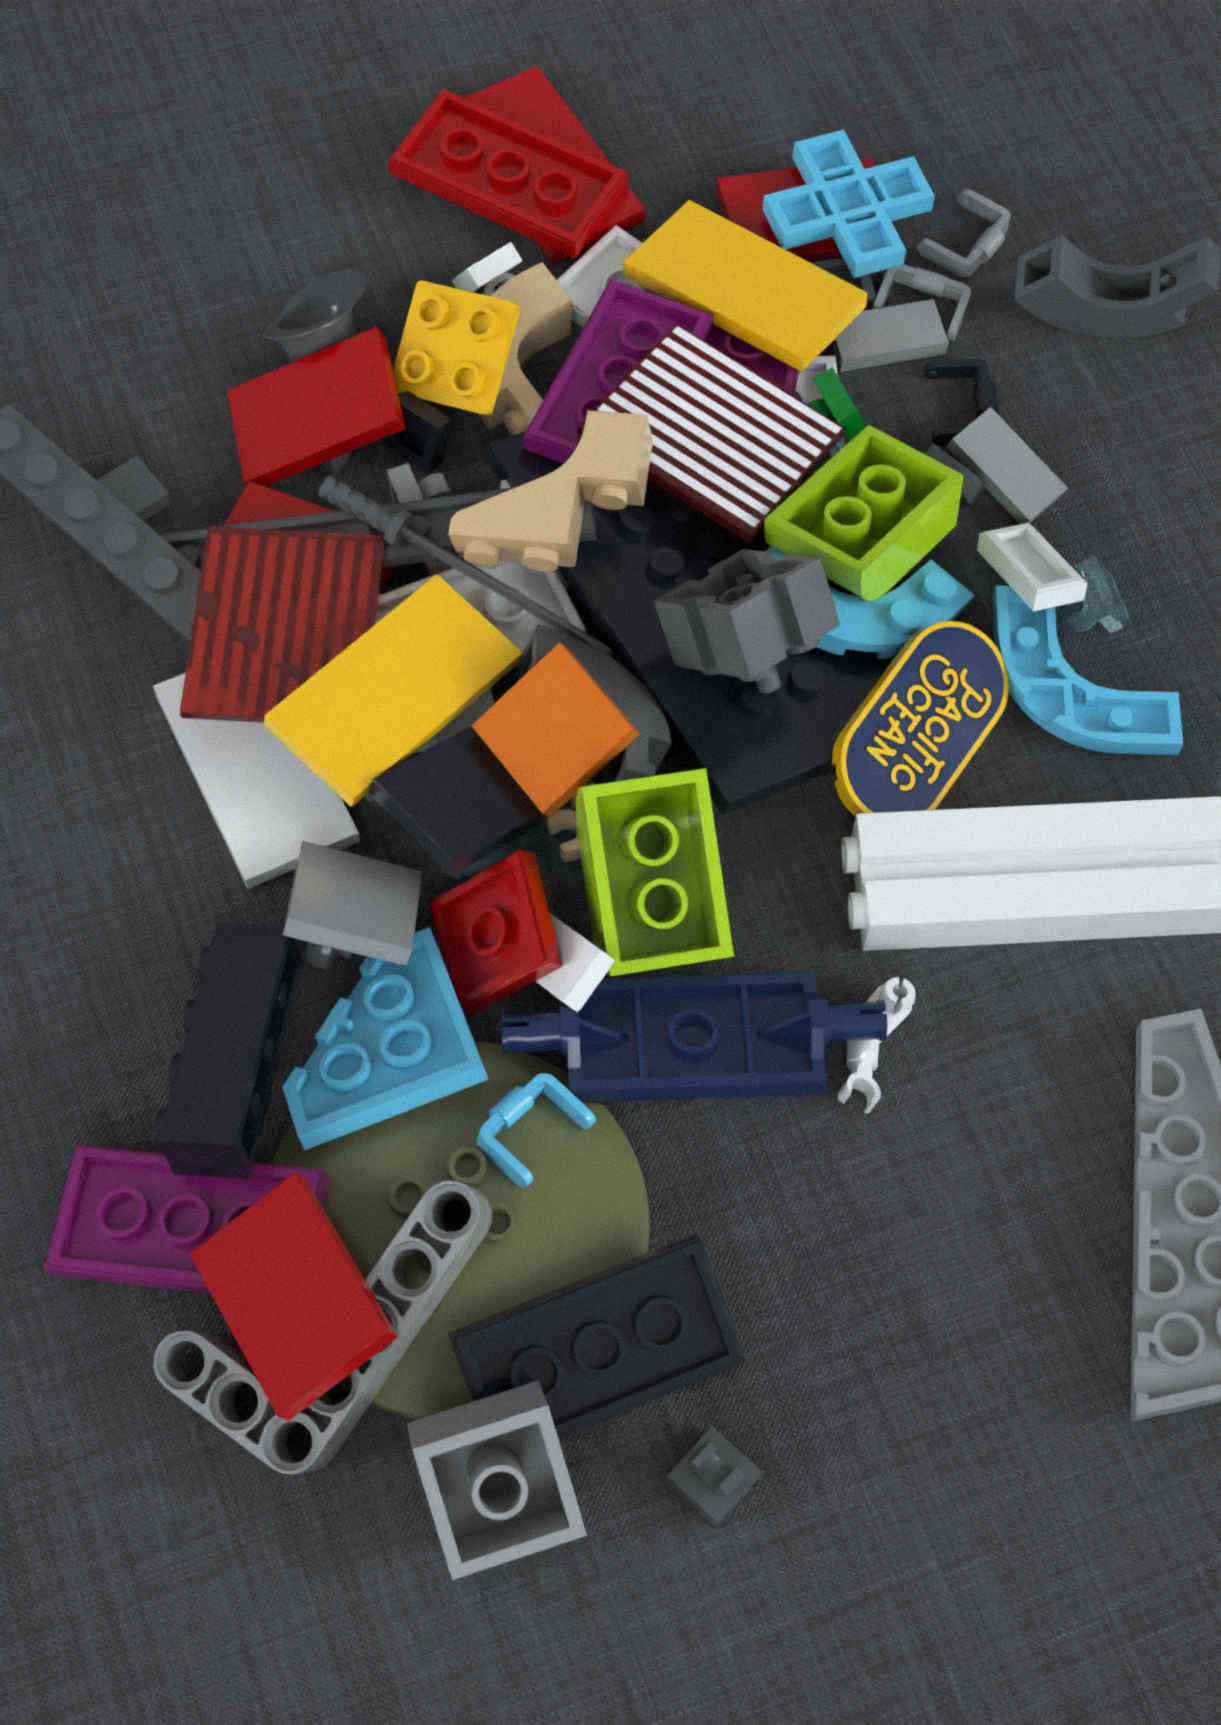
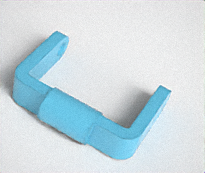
(514, 1106)

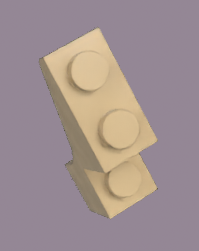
(543, 517)

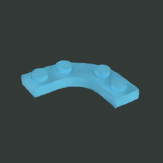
(895, 617)
(1068, 703)

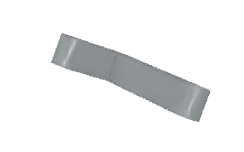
(328, 1421)

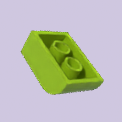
(869, 513)
(653, 871)

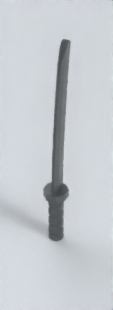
(399, 528)

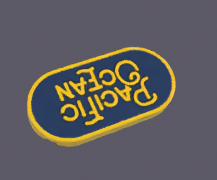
(921, 721)

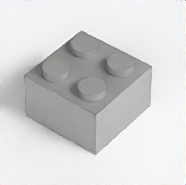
(496, 1479)

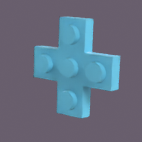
(848, 203)

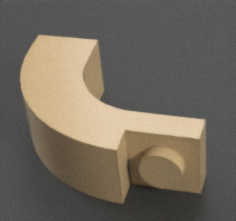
(542, 321)

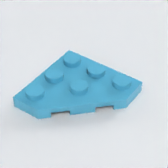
(385, 1049)

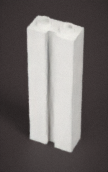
(1035, 873)

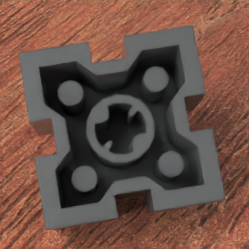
(748, 616)

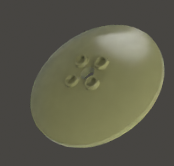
(566, 1225)

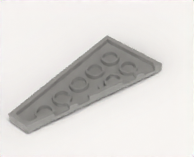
(1176, 1218)

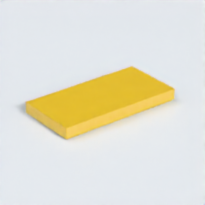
(746, 284)
(392, 689)

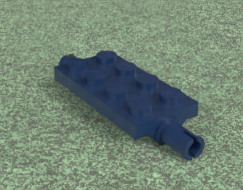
(697, 1036)

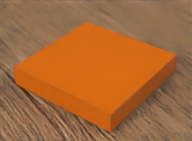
(555, 729)

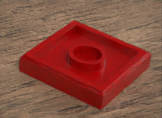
(496, 932)

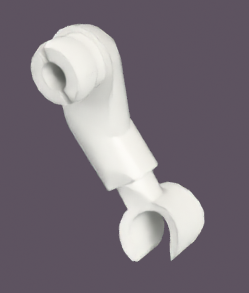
(863, 1054)

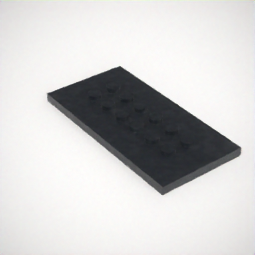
(742, 737)

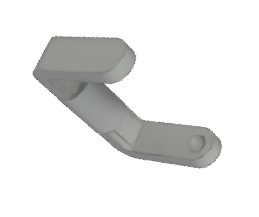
(984, 246)
(930, 283)

